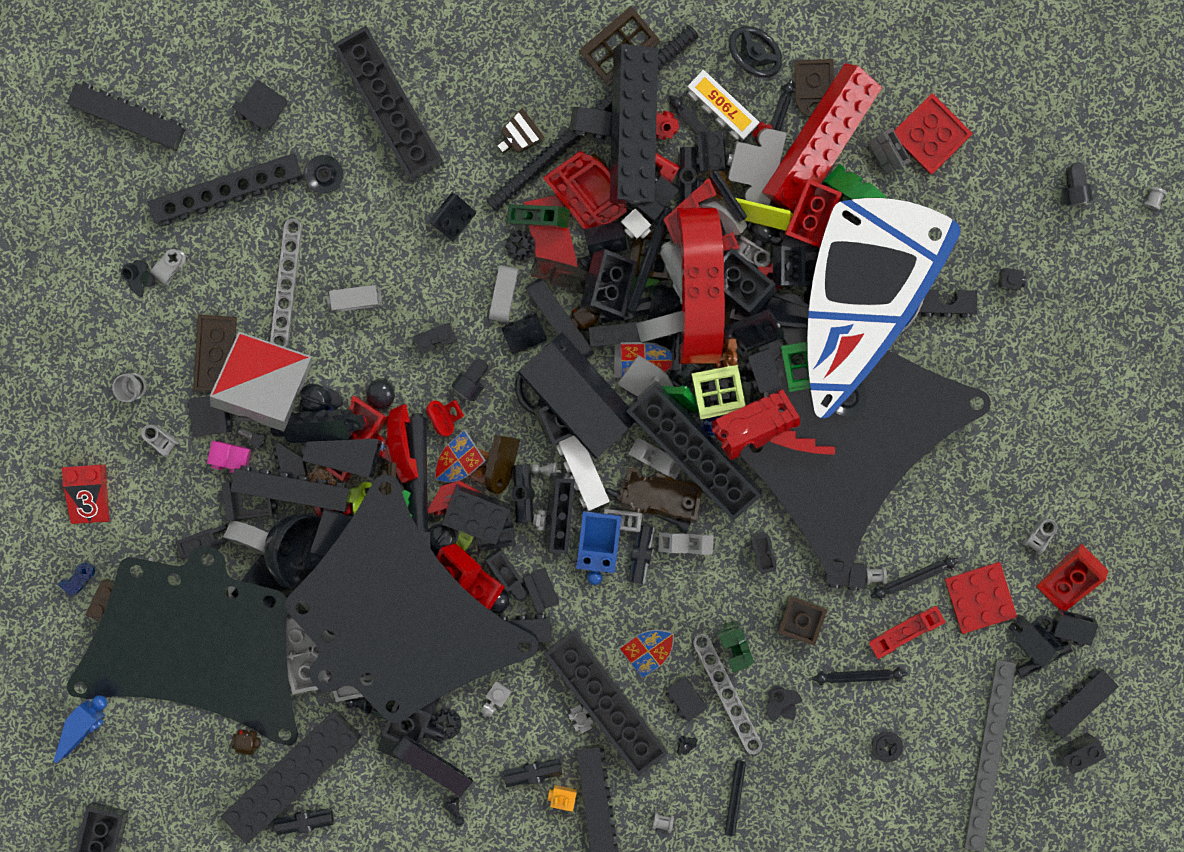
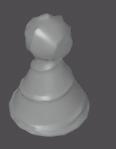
(546, 470)

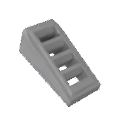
(637, 528)

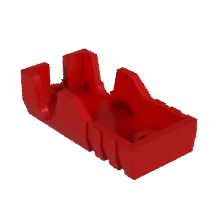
(755, 423)

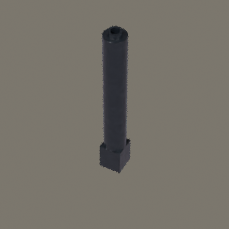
(418, 487)

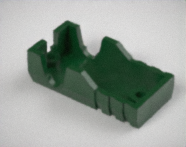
(733, 637)

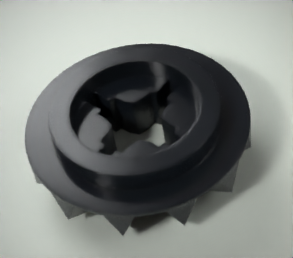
(528, 242)
(454, 719)
(895, 750)

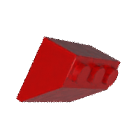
(812, 213)

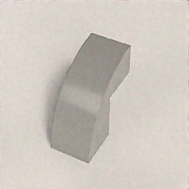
(728, 219)
(660, 326)
(655, 458)
(246, 535)
(685, 543)

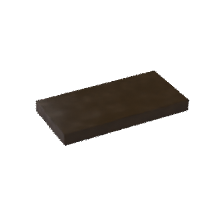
(213, 345)

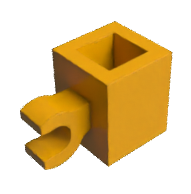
(562, 798)

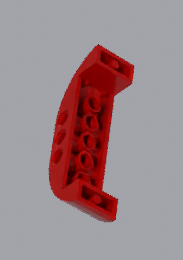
(701, 285)

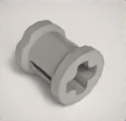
(1155, 198)
(870, 578)
(663, 822)

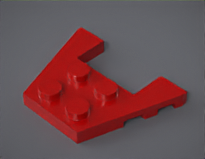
(702, 193)

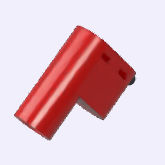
(666, 167)

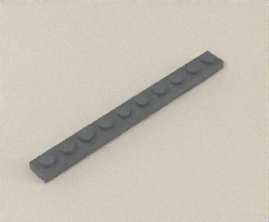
(989, 755)

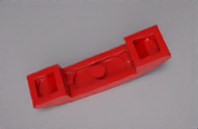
(398, 444)
(906, 631)

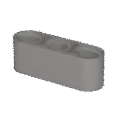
(503, 293)

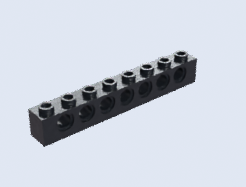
(160, 205)

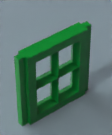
(787, 350)

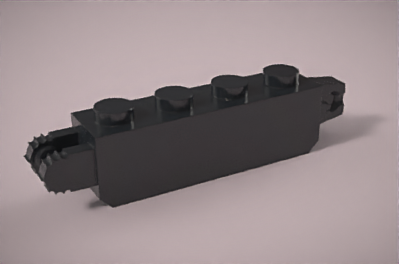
(320, 426)

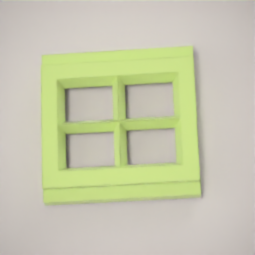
(715, 374)

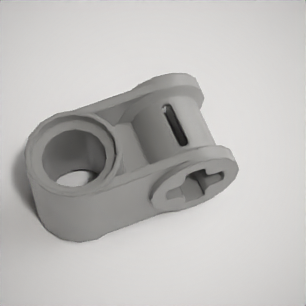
(750, 251)
(166, 269)
(160, 440)
(1040, 536)

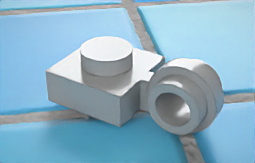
(497, 695)

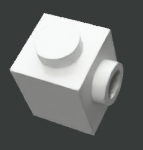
(636, 225)

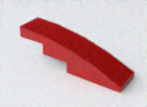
(789, 440)

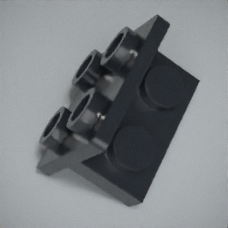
(452, 217)

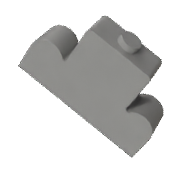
(756, 164)

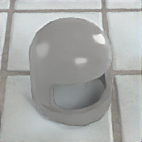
(129, 387)

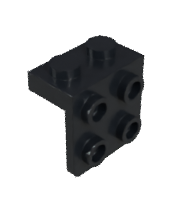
(260, 106)
(663, 301)
(207, 419)

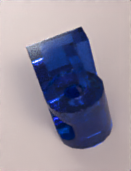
(79, 579)

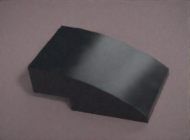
(794, 265)

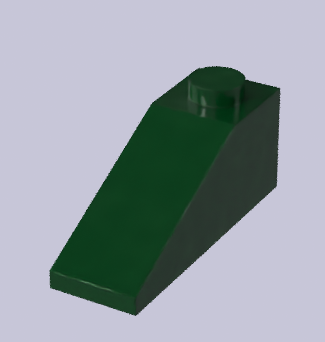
(538, 215)

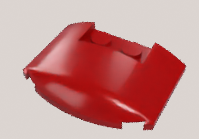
(585, 190)

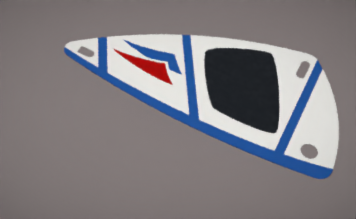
(869, 288)

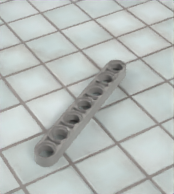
(282, 275)
(734, 700)

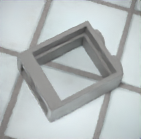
(354, 298)

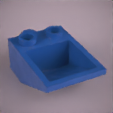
(599, 543)
(79, 724)

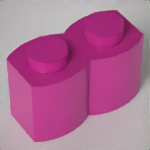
(228, 455)

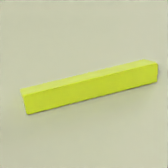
(765, 214)

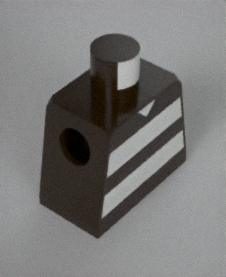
(520, 133)

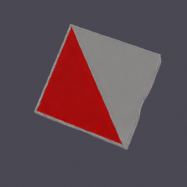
(260, 381)

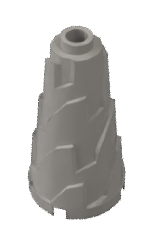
(672, 258)

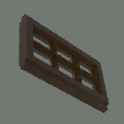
(609, 31)

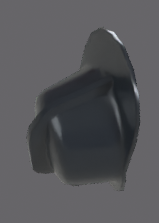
(318, 398)
(441, 536)

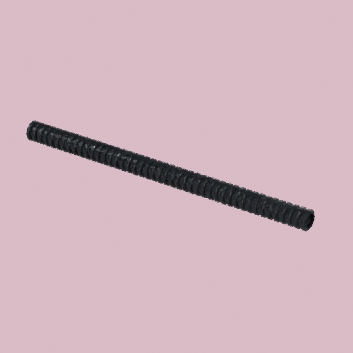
(569, 137)

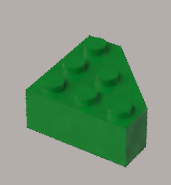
(851, 186)

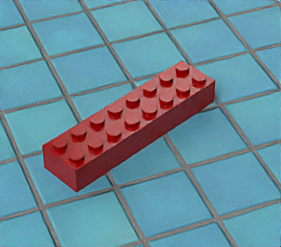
(823, 135)

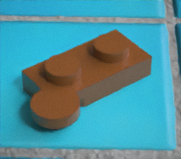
(729, 350)

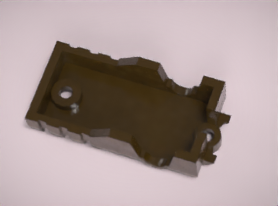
(660, 496)

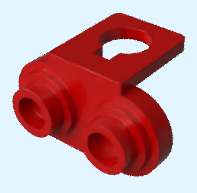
(442, 418)

